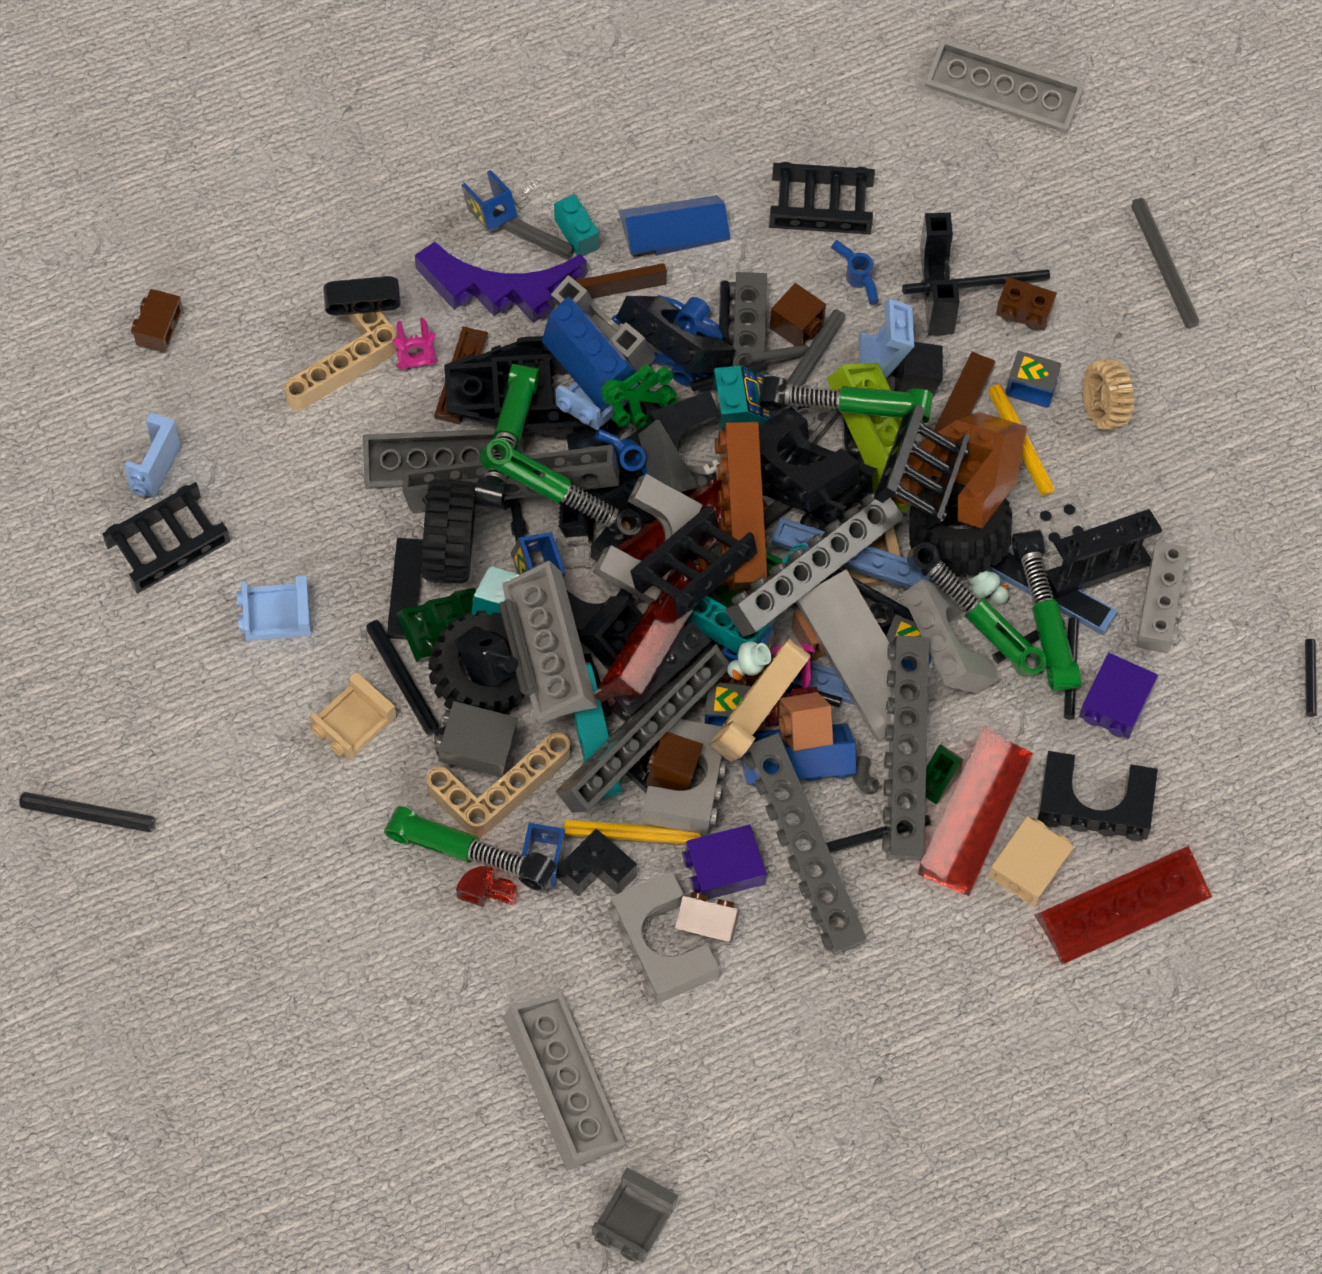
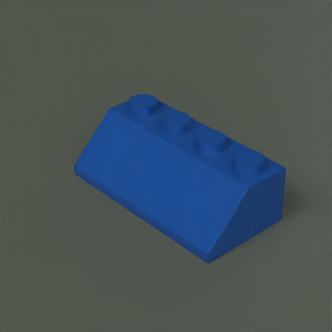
(584, 350)
(814, 763)

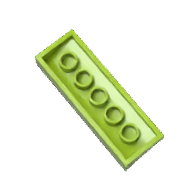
(871, 433)

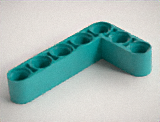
(715, 614)
(593, 731)

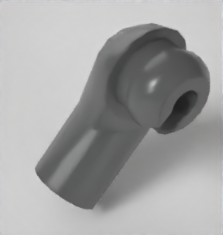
(862, 778)

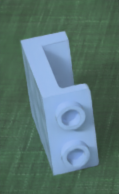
(892, 340)
(579, 405)
(165, 443)
(275, 610)

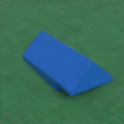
(675, 225)

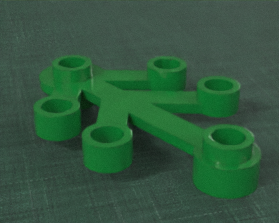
(615, 391)

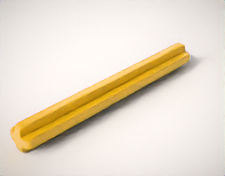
(1029, 453)
(628, 832)

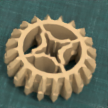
(1108, 394)

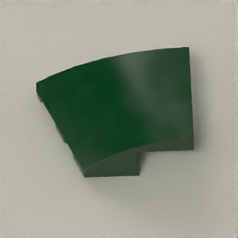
(426, 622)

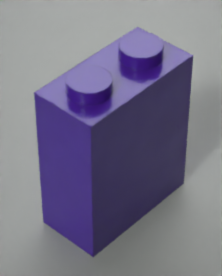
(1118, 696)
(724, 862)

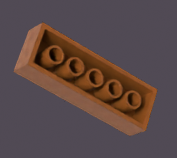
(741, 497)

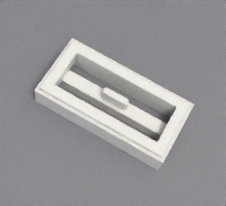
(705, 465)

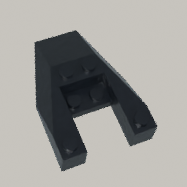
(480, 382)

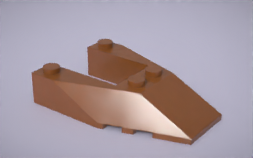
(987, 470)

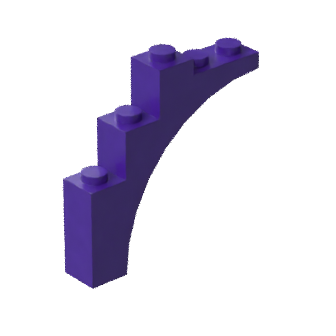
(496, 291)

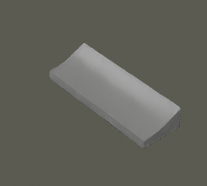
(1004, 85)
(551, 643)
(853, 647)
(563, 1080)

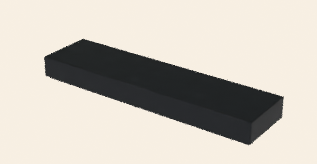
(404, 582)

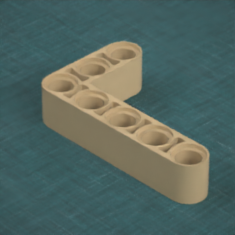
(345, 356)
(737, 732)
(501, 789)

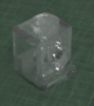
(577, 545)

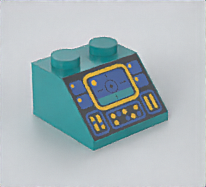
(738, 395)

